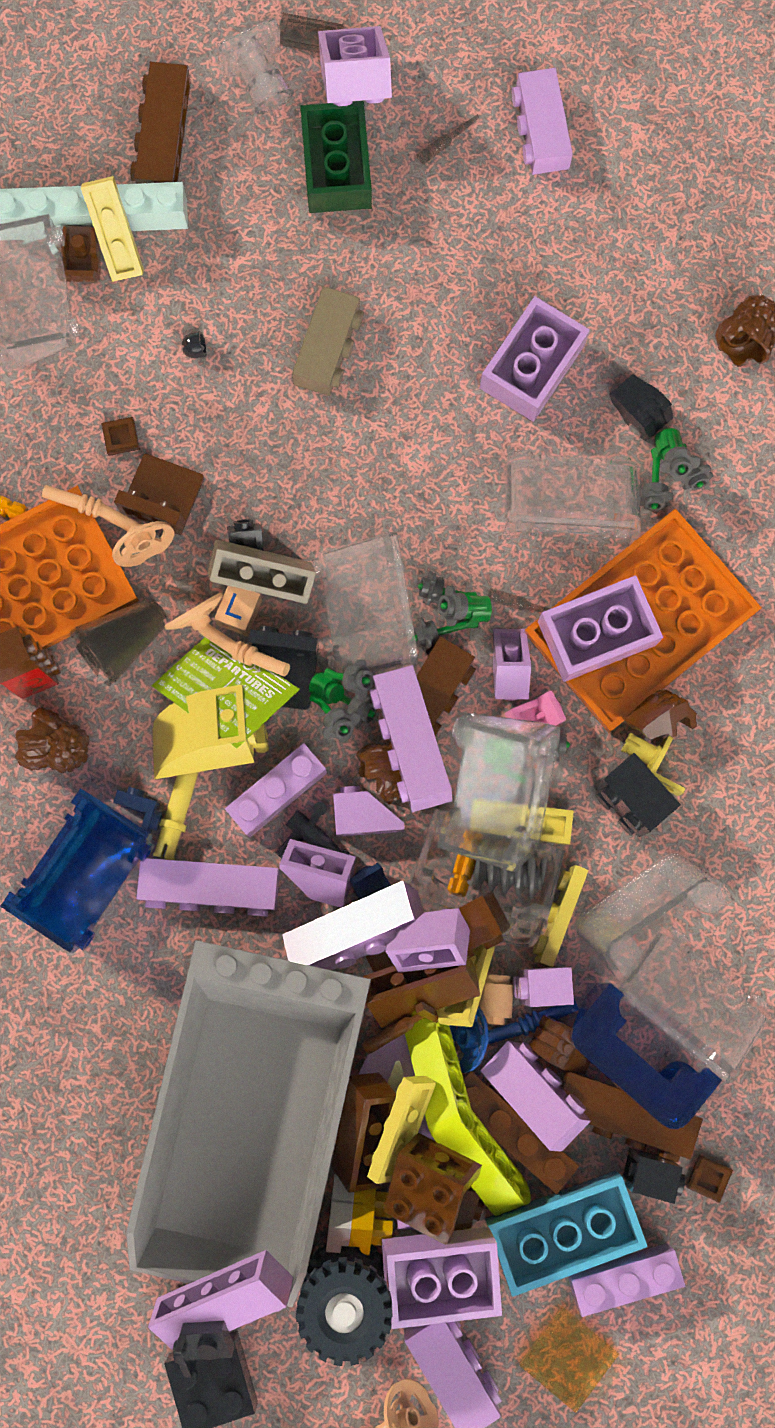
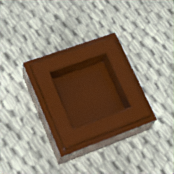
(120, 436)
(709, 1178)

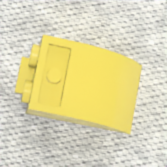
(191, 740)

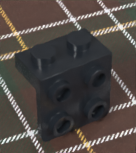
(298, 651)

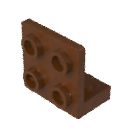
(160, 493)
(430, 1187)

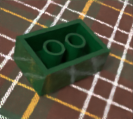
(336, 157)

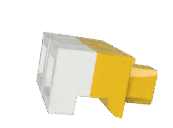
(353, 1219)

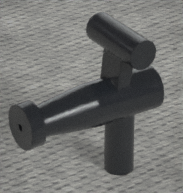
(307, 830)

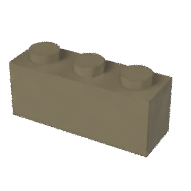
(327, 341)
(261, 571)

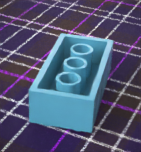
(566, 1233)

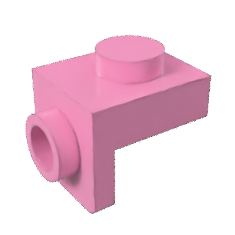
(542, 709)

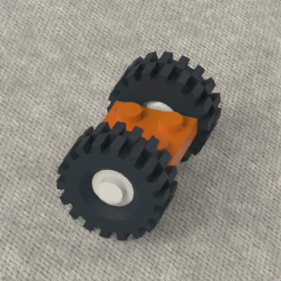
(344, 1305)

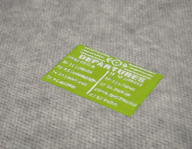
(212, 668)

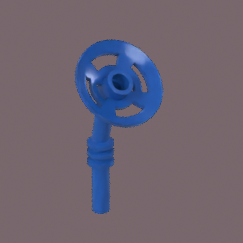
(478, 1038)

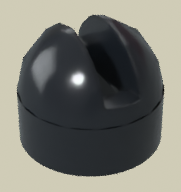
(192, 345)

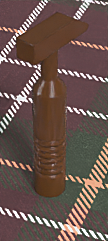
(400, 1028)

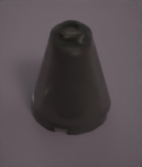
(119, 638)

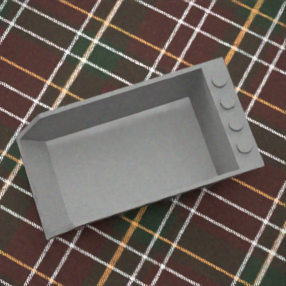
(245, 1115)

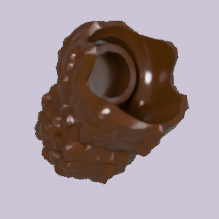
(748, 331)
(51, 743)
(376, 765)

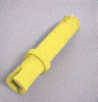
(174, 819)

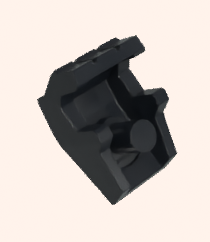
(642, 406)

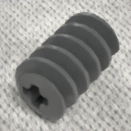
(527, 876)

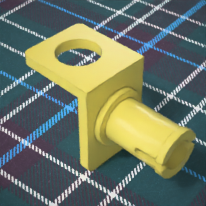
(652, 757)

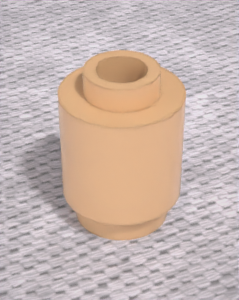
(497, 999)

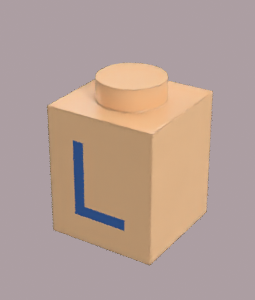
(238, 610)

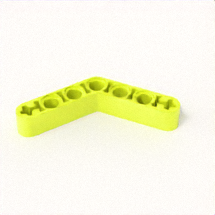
(454, 1122)

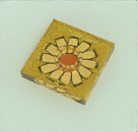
(568, 1359)

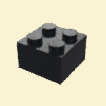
(636, 796)
(216, 1392)

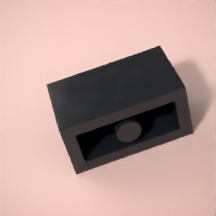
(653, 1176)

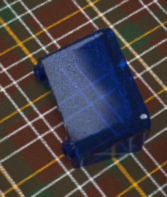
(80, 873)
(666, 1095)

